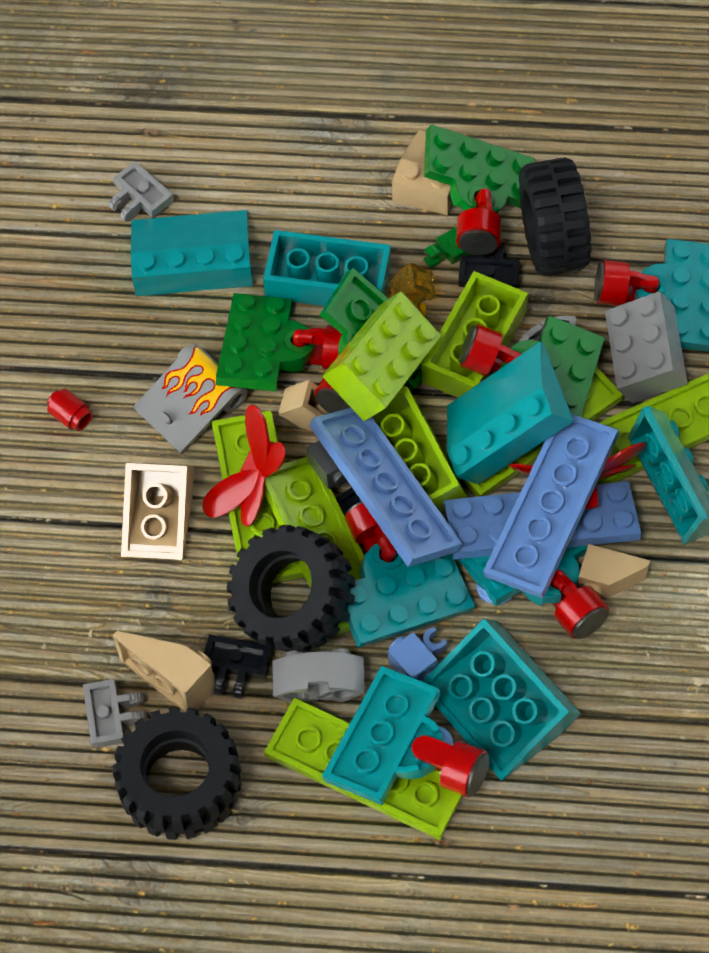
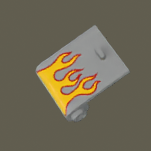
(189, 397)

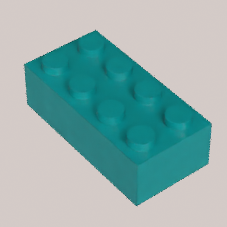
(313, 265)

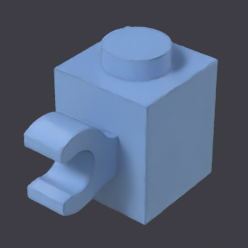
(413, 657)

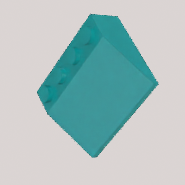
(190, 253)
(505, 416)
(672, 473)
(500, 698)

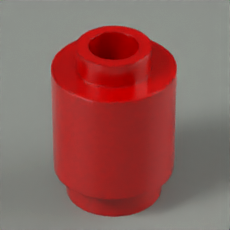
(69, 409)

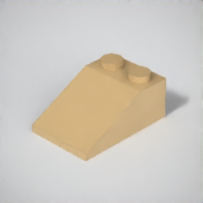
(412, 187)
(156, 510)
(168, 667)

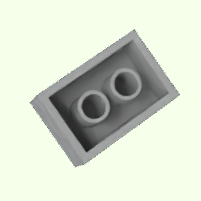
(645, 347)

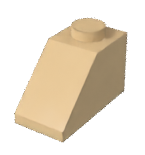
(300, 404)
(611, 571)

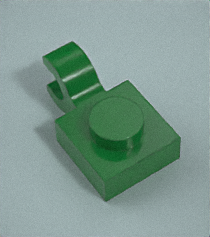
(444, 249)

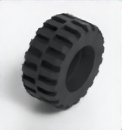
(555, 216)
(254, 581)
(175, 733)

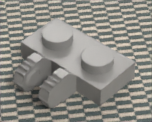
(142, 189)
(104, 712)

